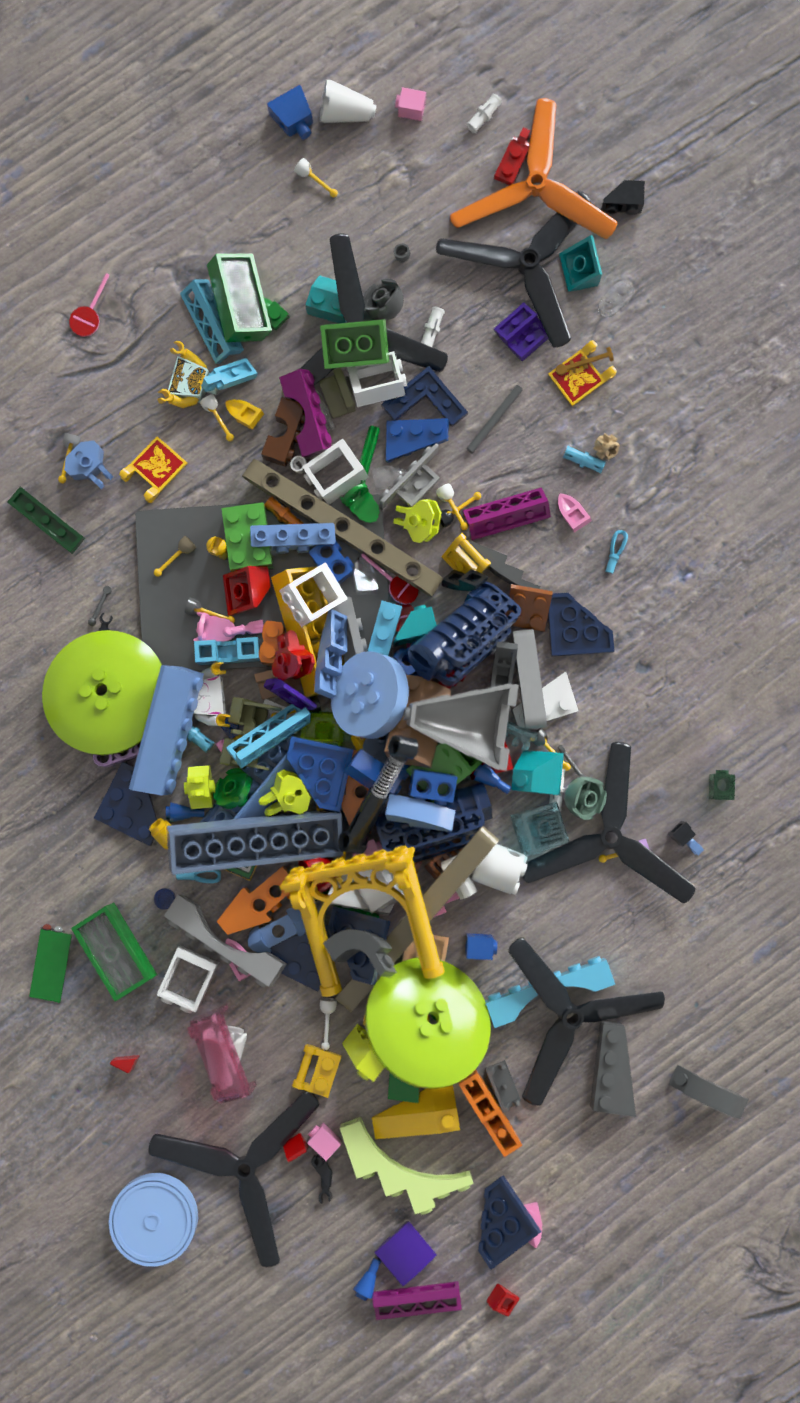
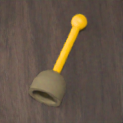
(185, 546)

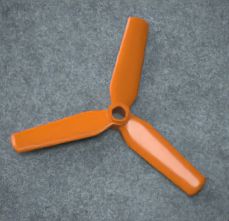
(552, 193)

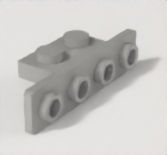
(415, 482)
(354, 642)

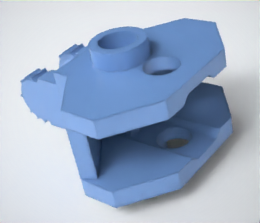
(86, 463)

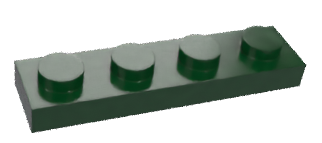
(46, 520)

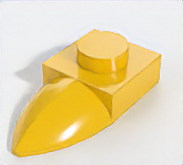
(244, 412)

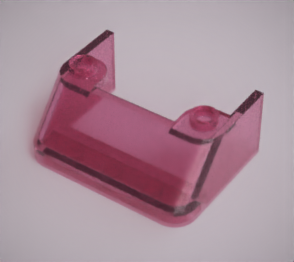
(220, 1056)

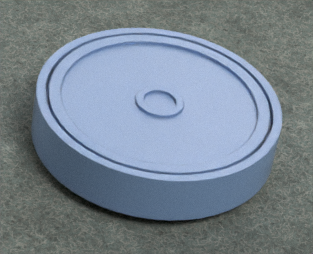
(370, 695)
(153, 1219)

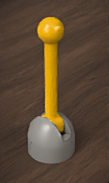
(70, 442)

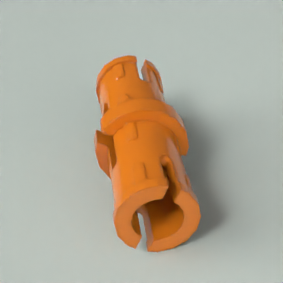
(283, 514)

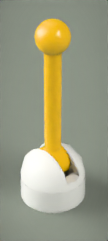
(304, 169)
(210, 404)
(445, 494)

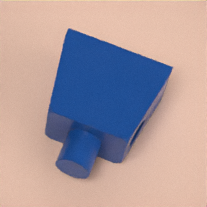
(292, 112)

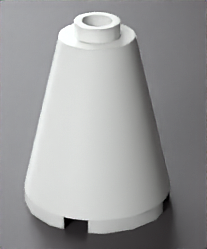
(344, 105)

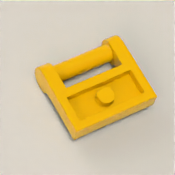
(460, 561)
(323, 1073)

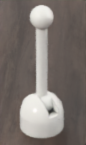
(327, 1006)

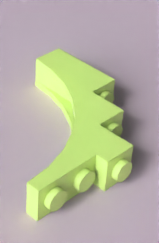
(394, 1177)

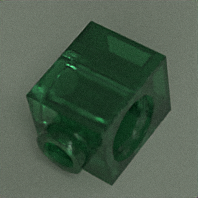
(729, 792)

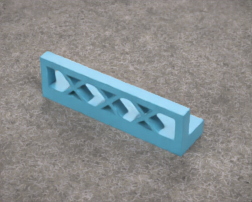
(205, 299)
(270, 738)

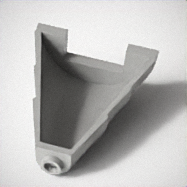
(468, 721)

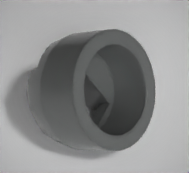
(399, 252)

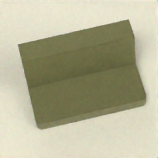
(337, 394)

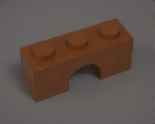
(280, 449)

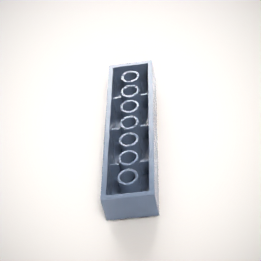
(253, 841)

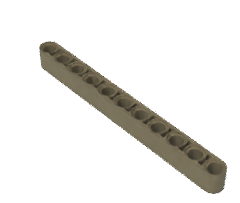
(434, 900)

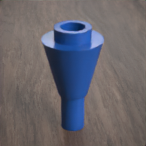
(485, 775)
(179, 812)
(365, 1286)

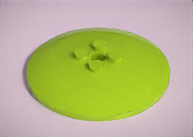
(109, 721)
(413, 1047)

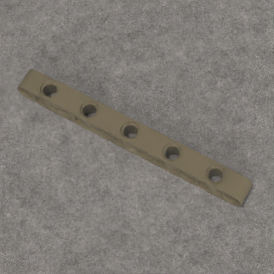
(355, 536)

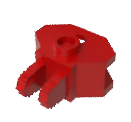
(291, 658)

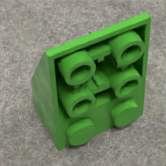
(448, 761)

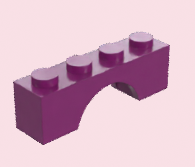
(314, 436)

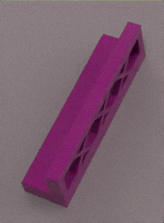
(508, 515)
(416, 1295)

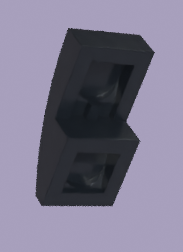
(464, 582)

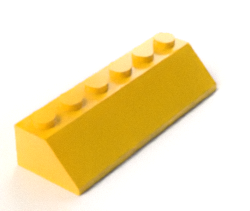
(311, 633)

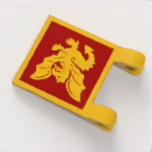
(584, 381)
(156, 465)

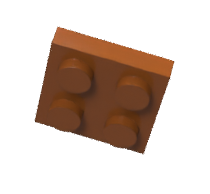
(533, 605)

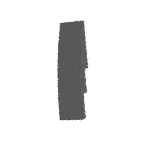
(500, 569)

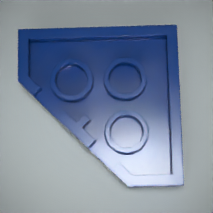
(321, 770)

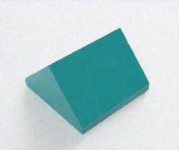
(581, 265)

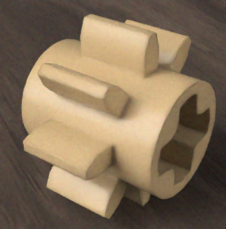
(606, 446)

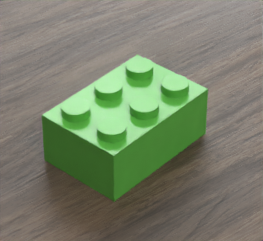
(354, 344)
(237, 526)

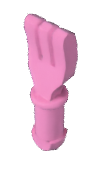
(252, 628)

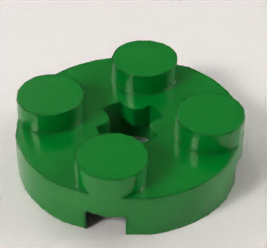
(239, 783)

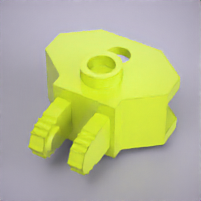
(420, 519)
(200, 787)
(288, 792)

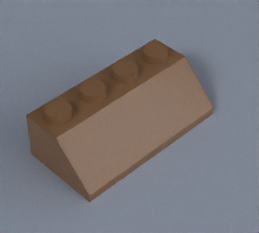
(419, 690)

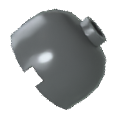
(384, 300)

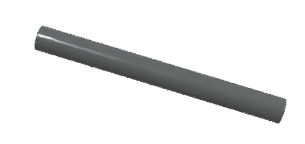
(494, 419)

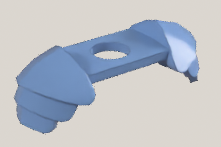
(262, 938)

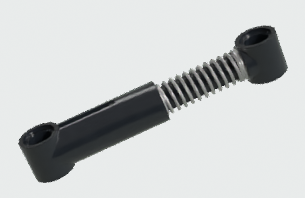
(355, 838)

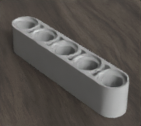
(529, 680)

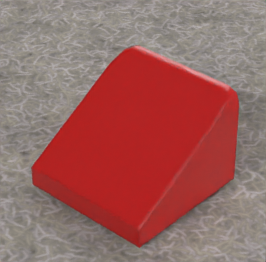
(125, 1063)
(295, 1147)
(502, 1300)

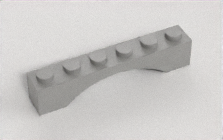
(189, 916)

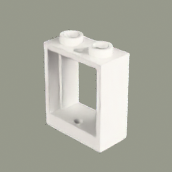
(379, 392)
(344, 484)
(327, 585)
(194, 958)

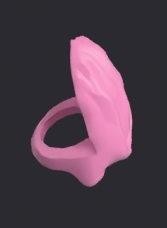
(212, 628)

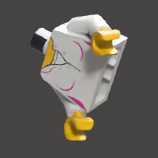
(211, 698)

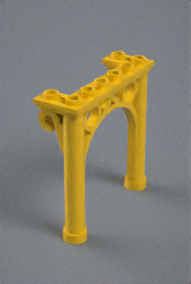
(400, 865)

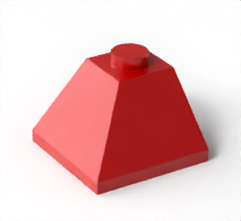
(245, 588)

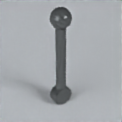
(107, 590)
(562, 750)

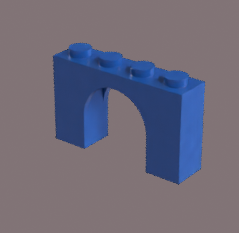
(367, 769)

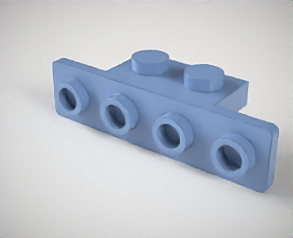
(292, 536)

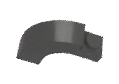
(503, 664)
(349, 942)
(708, 1093)

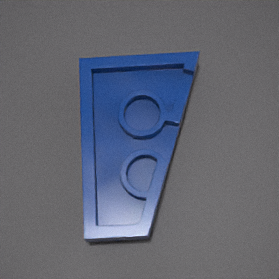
(408, 436)

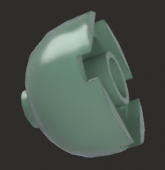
(585, 797)

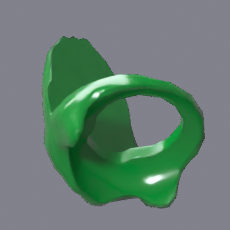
(361, 503)

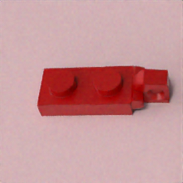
(513, 158)

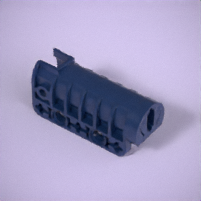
(465, 635)
(471, 811)

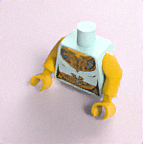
(186, 379)

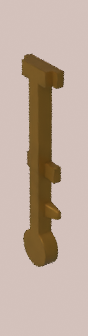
(561, 368)

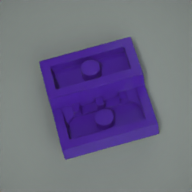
(522, 332)
(289, 694)
(405, 1253)

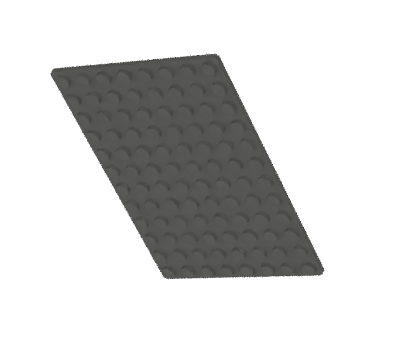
(200, 576)

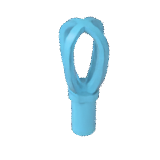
(612, 556)
(193, 876)

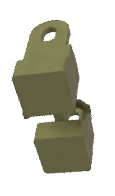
(246, 714)

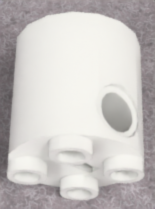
(501, 869)

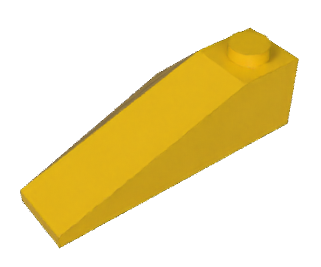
(432, 1115)

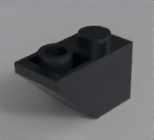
(625, 198)

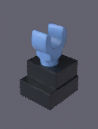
(683, 835)

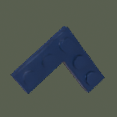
(426, 385)

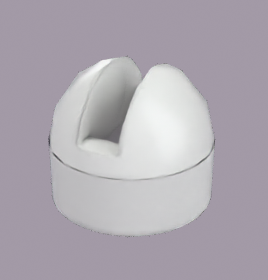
(295, 467)

